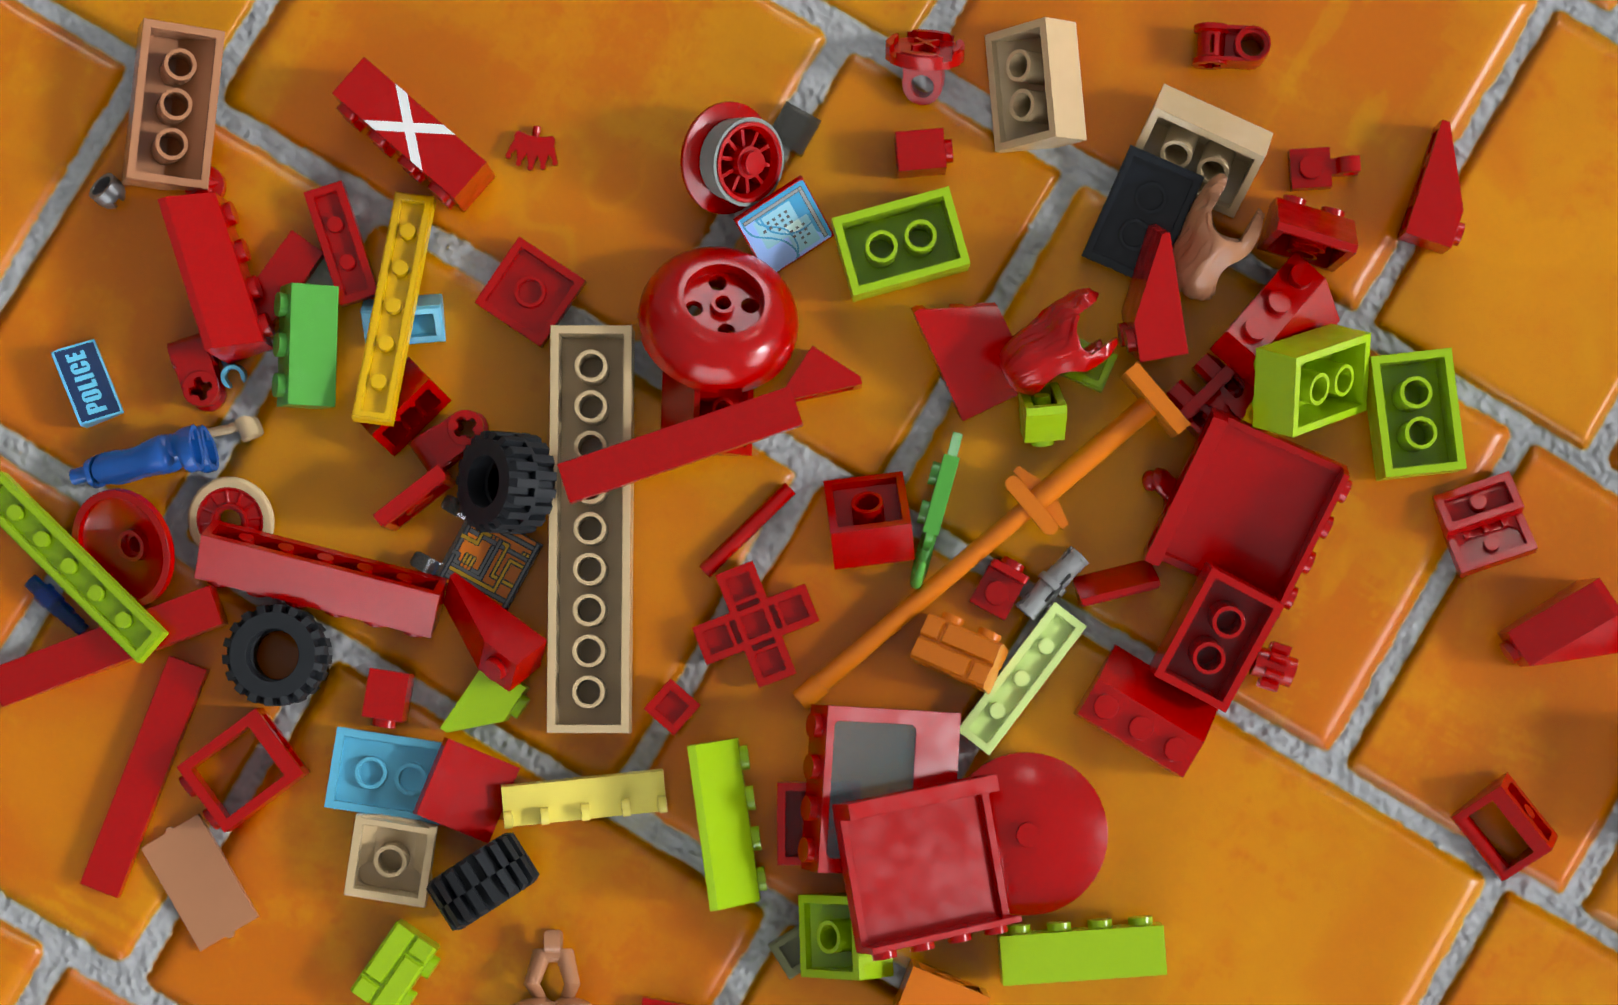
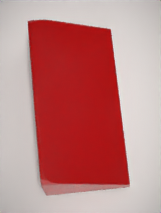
(1115, 583)

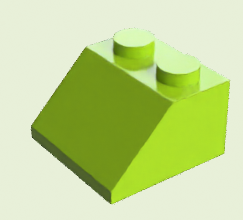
(829, 942)

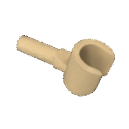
(247, 426)

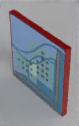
(784, 225)

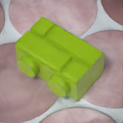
(397, 966)

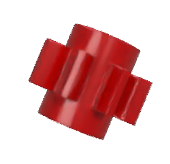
(1274, 667)

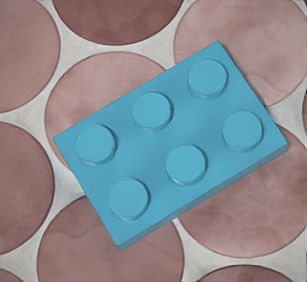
(379, 772)

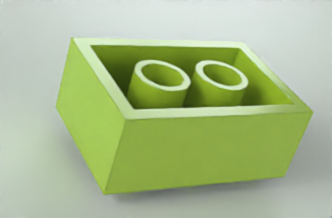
(900, 244)
(1311, 380)
(1414, 415)

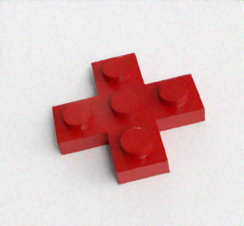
(755, 624)

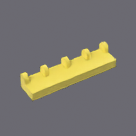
(583, 798)

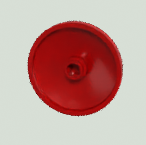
(1046, 830)

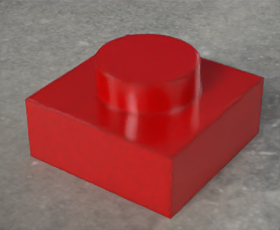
(672, 706)

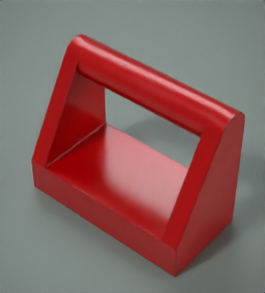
(1520, 814)

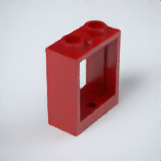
(276, 747)

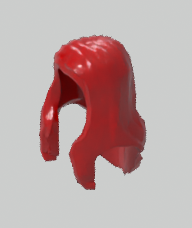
(1052, 345)

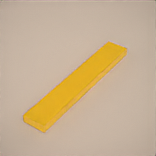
(393, 309)

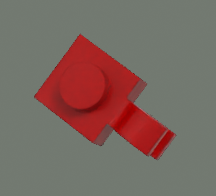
(1314, 169)

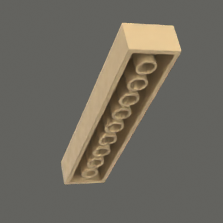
(590, 538)

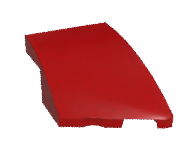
(966, 353)

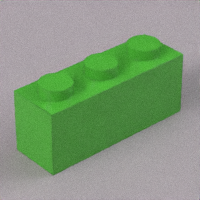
(306, 346)

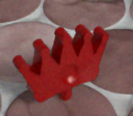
(534, 148)

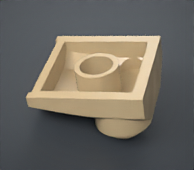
(391, 859)

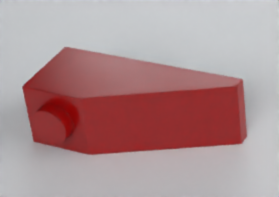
(1436, 200)
(494, 637)

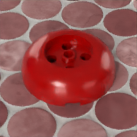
(701, 348)

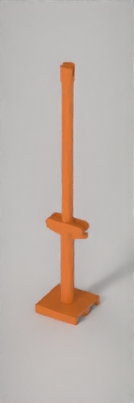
(1035, 500)

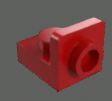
(999, 587)

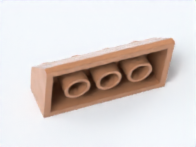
(173, 106)

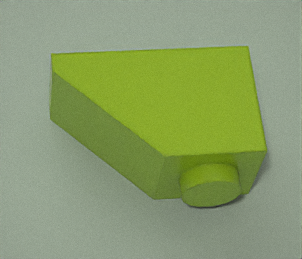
(1043, 416)
(486, 704)

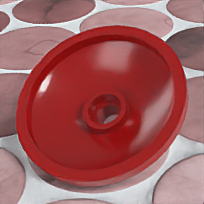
(128, 541)

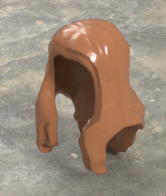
(1204, 252)

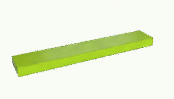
(77, 572)

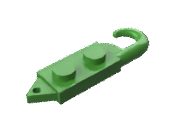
(933, 511)

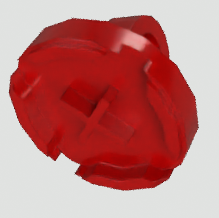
(924, 54)

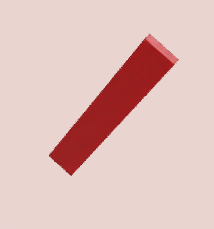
(98, 651)

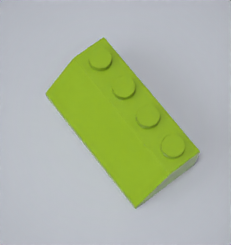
(725, 823)

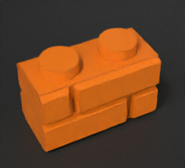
(959, 651)

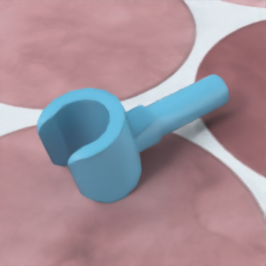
(227, 367)

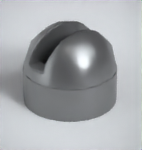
(107, 191)

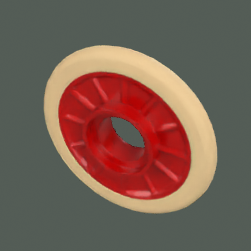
(228, 494)

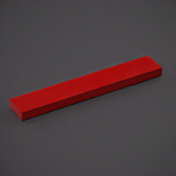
(680, 445)
(144, 777)

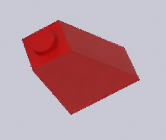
(1566, 627)

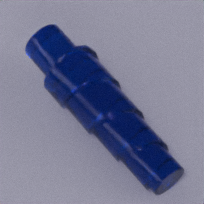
(55, 603)

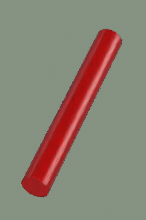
(747, 529)

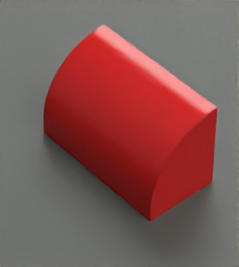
(417, 405)

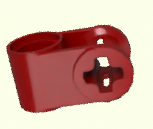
(1227, 46)
(195, 369)
(444, 443)

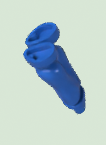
(163, 454)

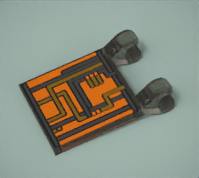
(486, 560)

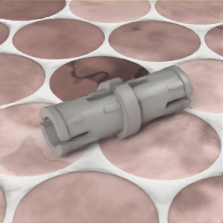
(1052, 583)

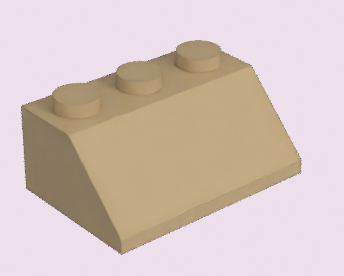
(1035, 86)
(1206, 143)

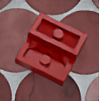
(1484, 524)

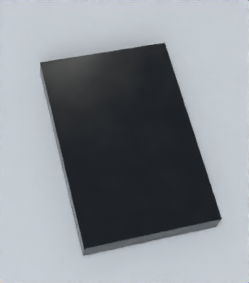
(1143, 194)

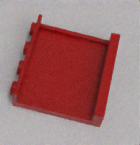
(1249, 507)
(922, 866)

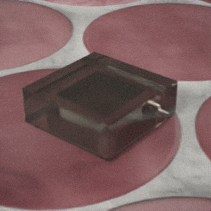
(796, 128)

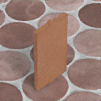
(200, 882)

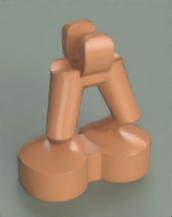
(552, 952)

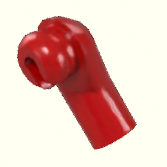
(1159, 481)

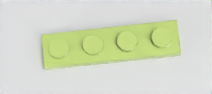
(1021, 678)

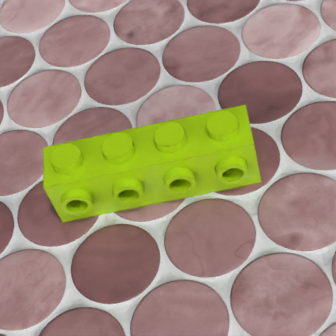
(1082, 952)

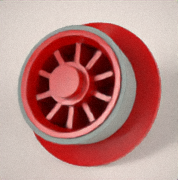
(730, 158)

